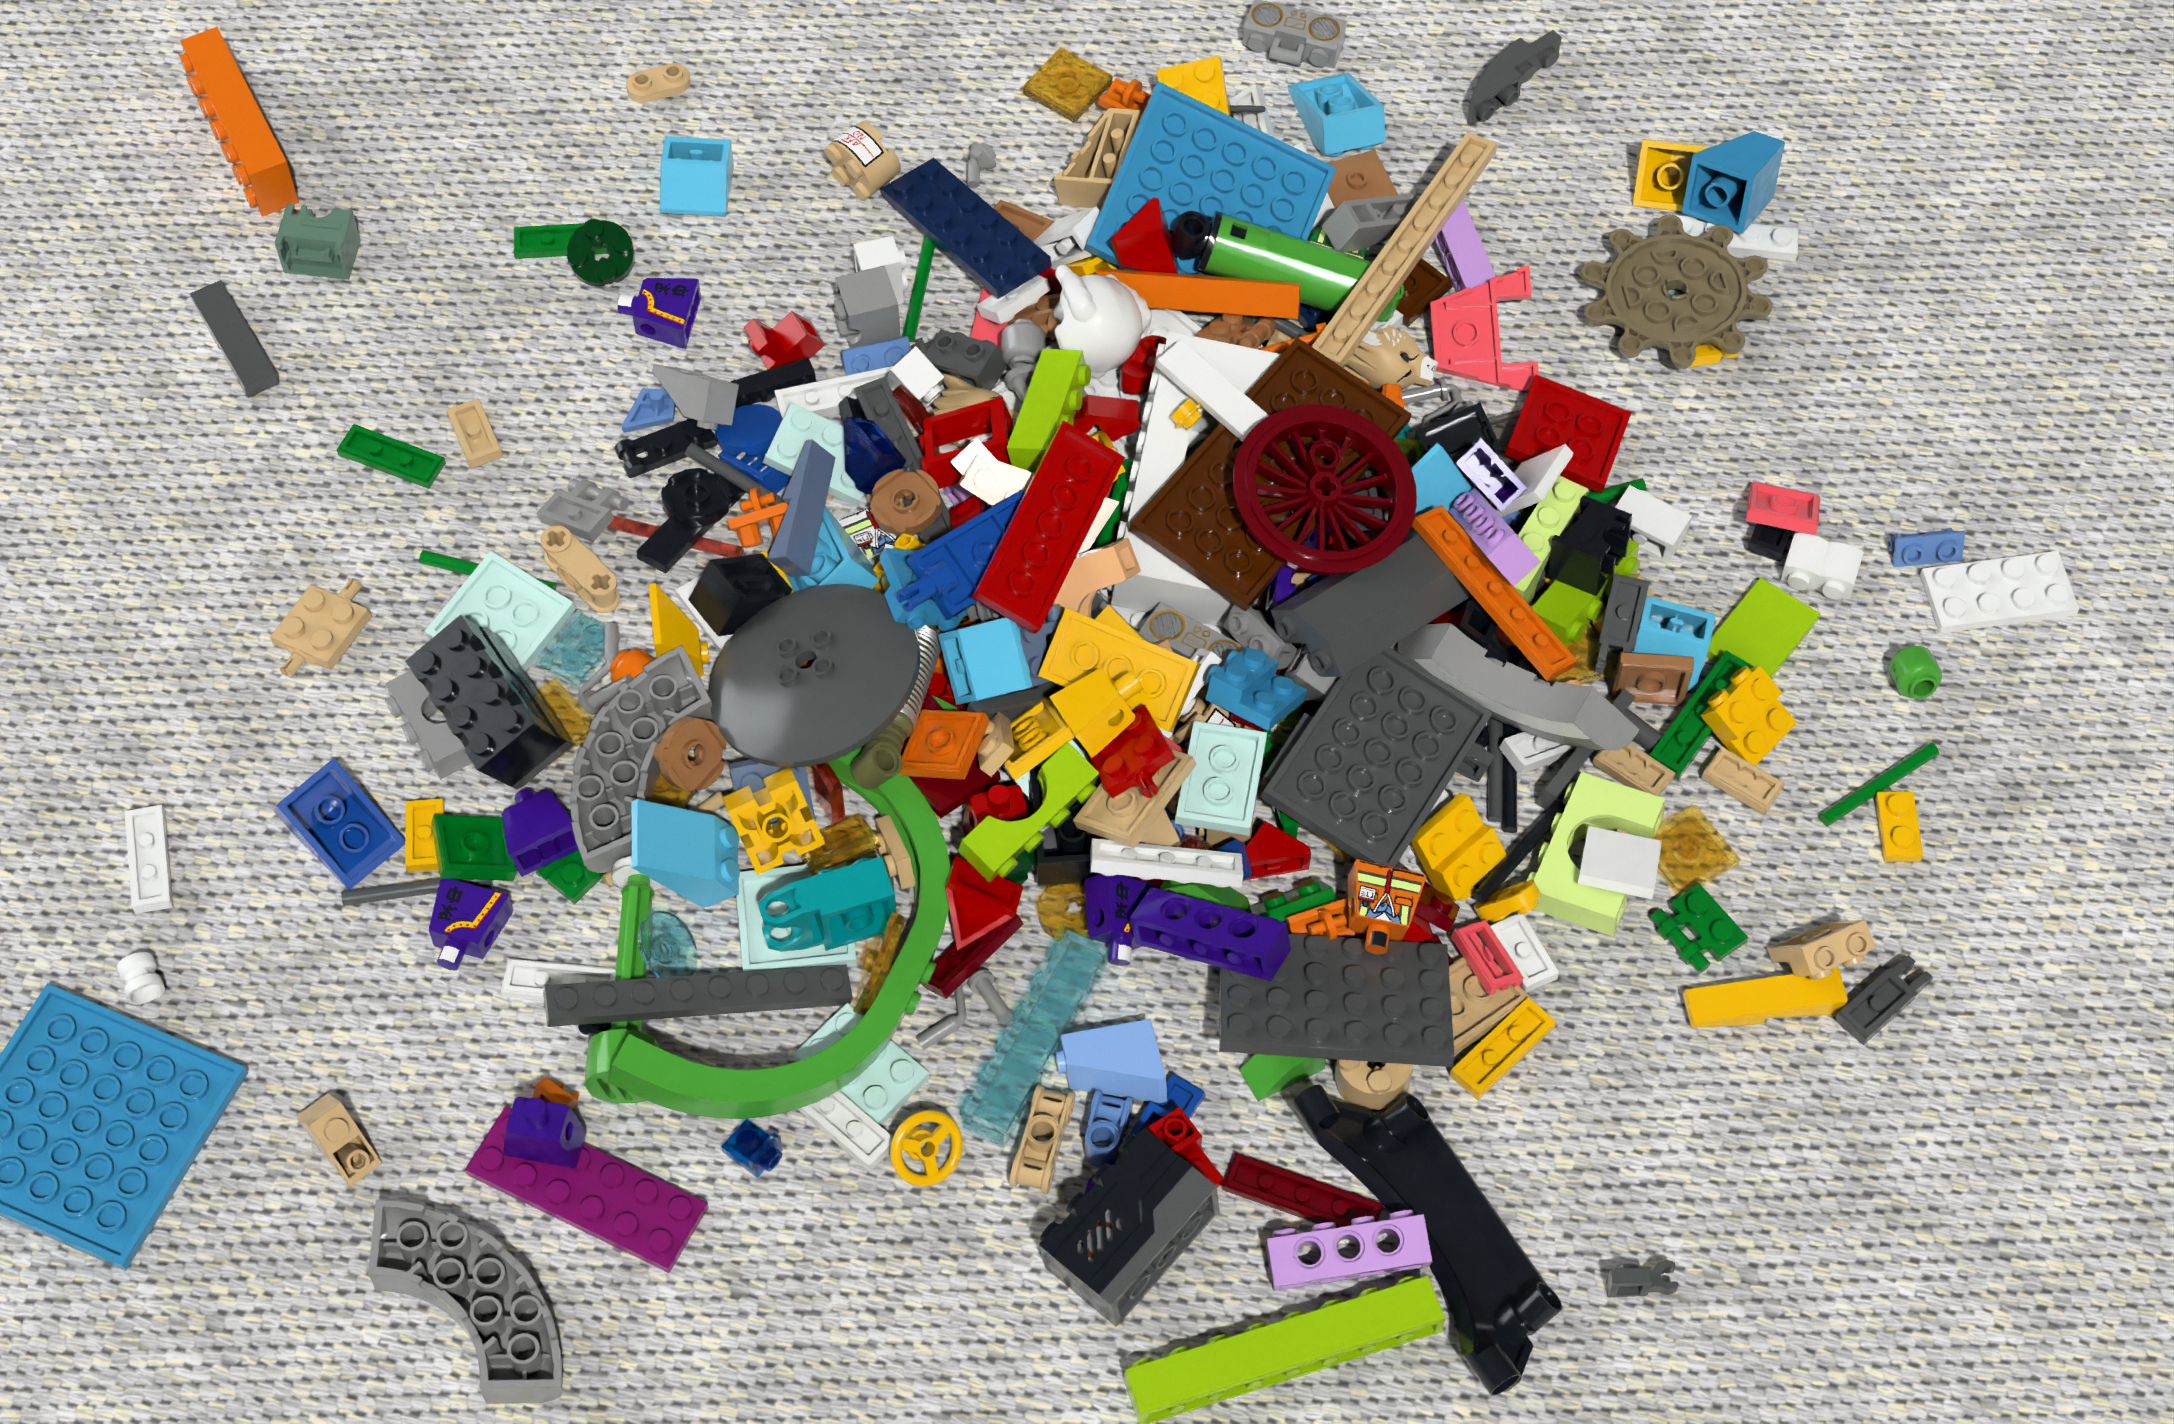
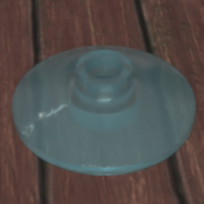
(667, 945)

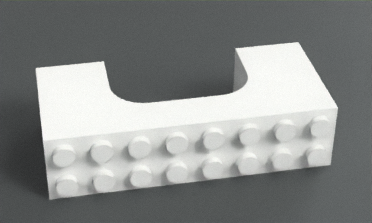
(1158, 457)

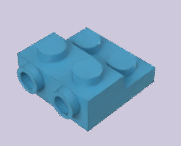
(900, 576)
(1253, 689)

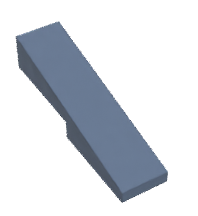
(806, 497)

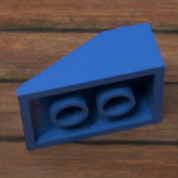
(339, 824)

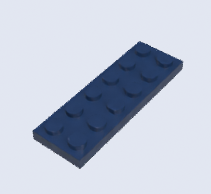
(966, 228)

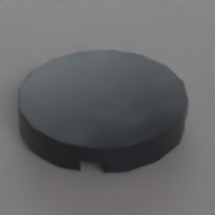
(696, 497)

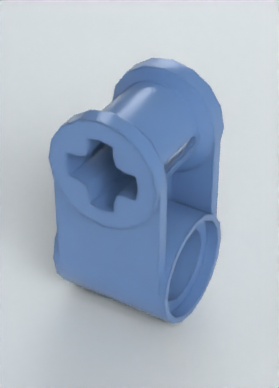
(1108, 1123)

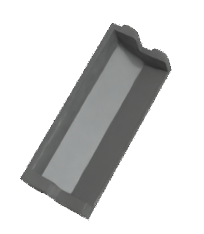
(1370, 609)

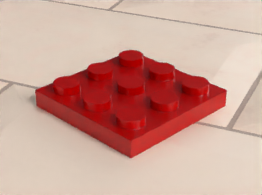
(1566, 416)

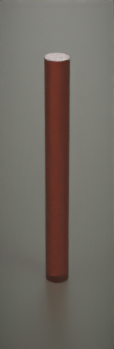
(647, 530)

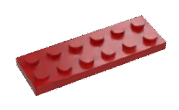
(1048, 527)

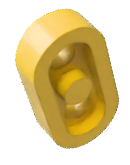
(1504, 901)

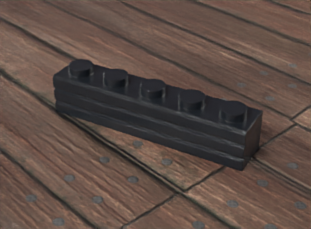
(763, 384)

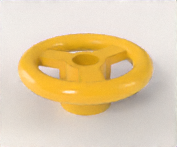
(911, 1138)

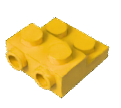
(1749, 714)
(1457, 848)

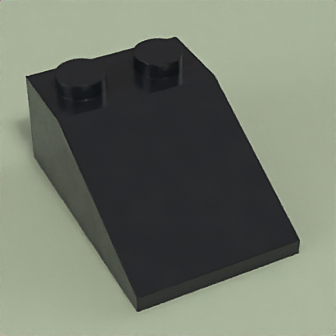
(1065, 850)

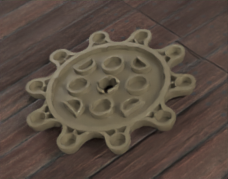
(1670, 260)

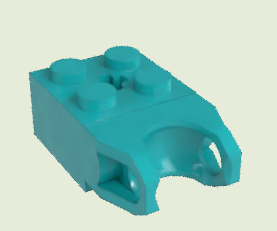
(832, 907)

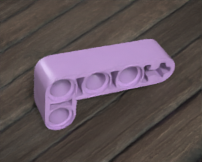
(1463, 251)

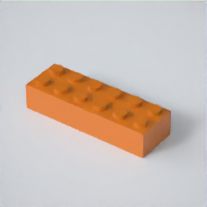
(237, 122)

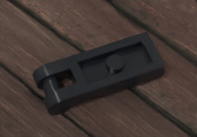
(662, 446)

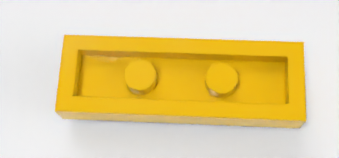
(1502, 1048)

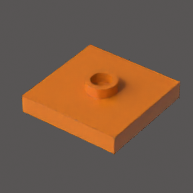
(943, 744)

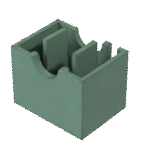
(318, 245)

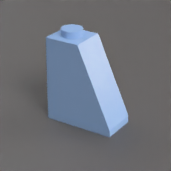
(1115, 1060)

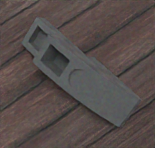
(1503, 76)

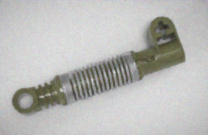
(881, 755)

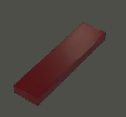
(1296, 1193)

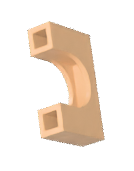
(1095, 571)

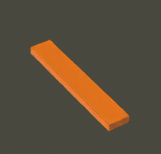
(1213, 293)
(1494, 593)

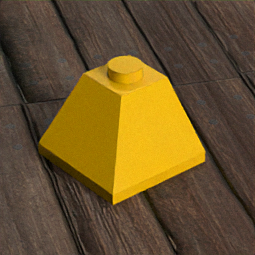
(1664, 173)
(675, 629)

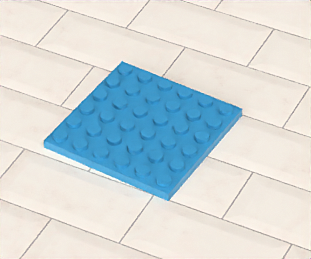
(1205, 165)
(101, 1122)

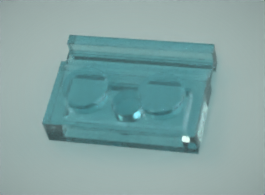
(574, 650)

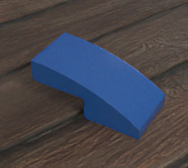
(1179, 1094)

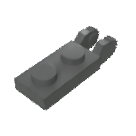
(1621, 617)
(1881, 1001)

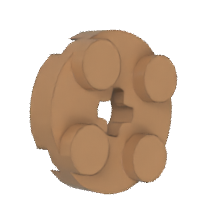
(910, 519)
(674, 749)

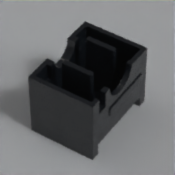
(1458, 433)
(1590, 546)
(736, 590)

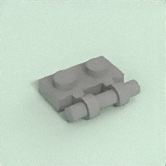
(576, 511)

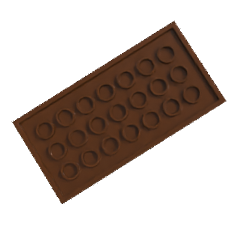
(1196, 511)

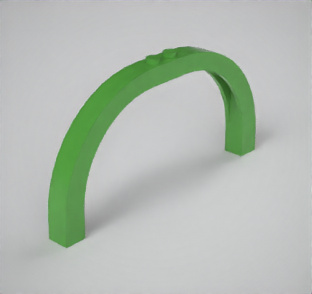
(781, 1089)

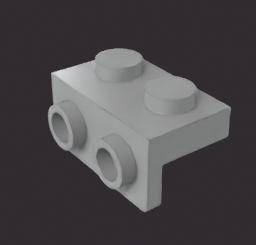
(1257, 632)

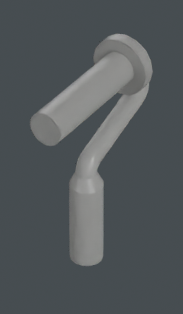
(1434, 391)
(591, 700)
(978, 982)

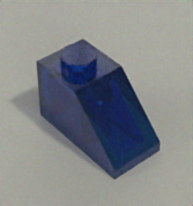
(868, 453)

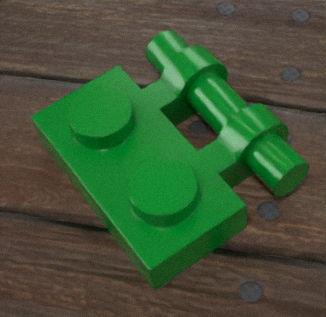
(1706, 921)

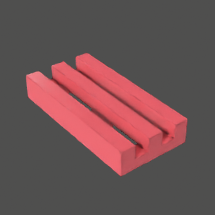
(1481, 958)

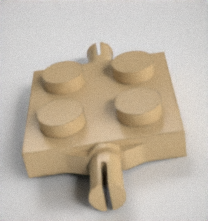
(320, 627)

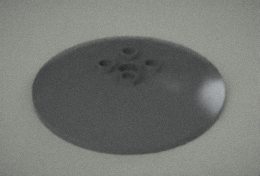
(821, 712)

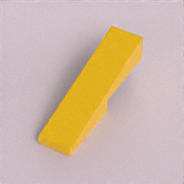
(1764, 998)

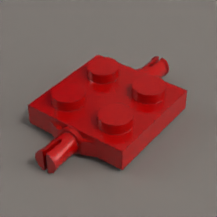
(1134, 756)

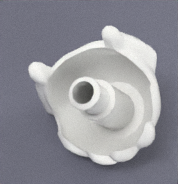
(1099, 319)

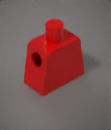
(998, 802)

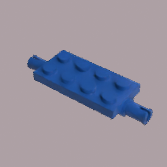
(956, 562)

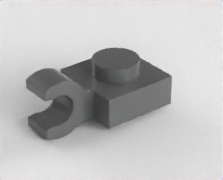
(1632, 1281)

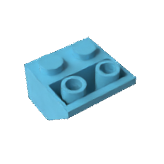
(696, 176)
(1675, 631)
(985, 660)

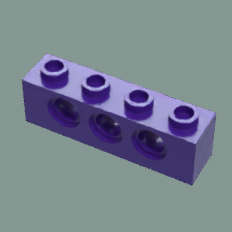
(1210, 933)

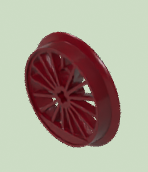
(1321, 491)

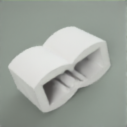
(1822, 566)

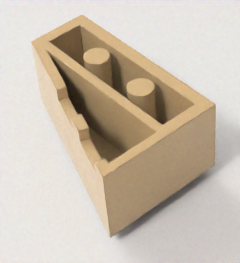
(1095, 166)

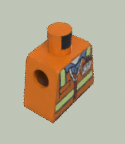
(1382, 902)

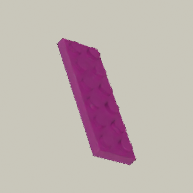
(596, 1197)

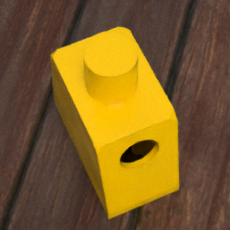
(1097, 708)

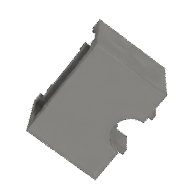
(867, 307)

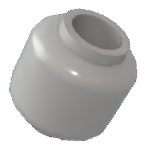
(1022, 343)

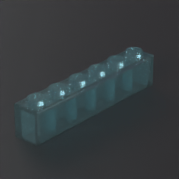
(1031, 1044)

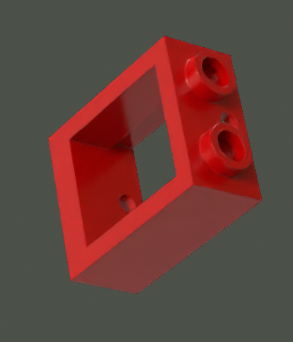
(959, 425)

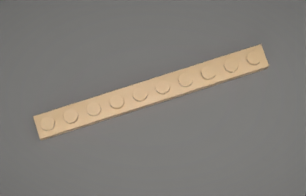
(1405, 248)

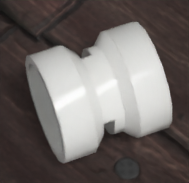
(140, 978)

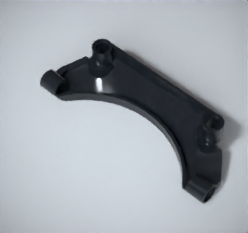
(1475, 1258)

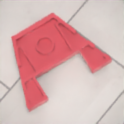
(1468, 333)

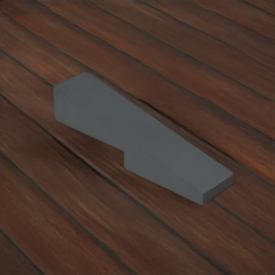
(234, 339)

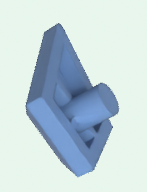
(650, 409)

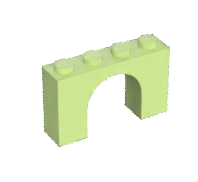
(1548, 519)
(1599, 805)

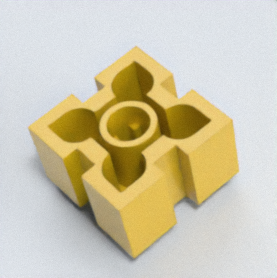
(768, 841)

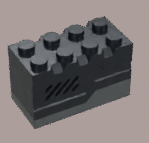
(489, 703)
(1129, 1226)

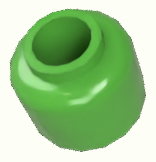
(1915, 672)

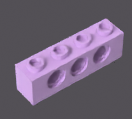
(1493, 536)
(1289, 1272)

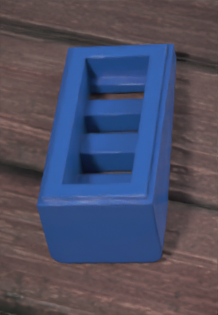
(769, 477)

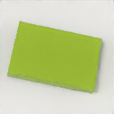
(1764, 628)

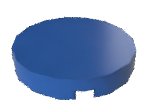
(750, 431)

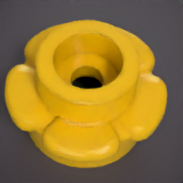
(1187, 414)

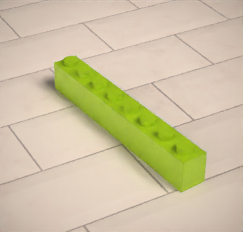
(1283, 1349)

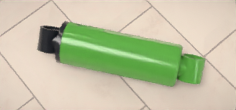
(1252, 251)

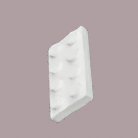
(1999, 591)

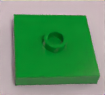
(472, 848)

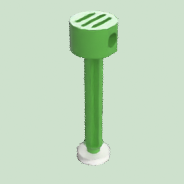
(605, 1045)

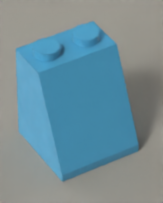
(1733, 180)

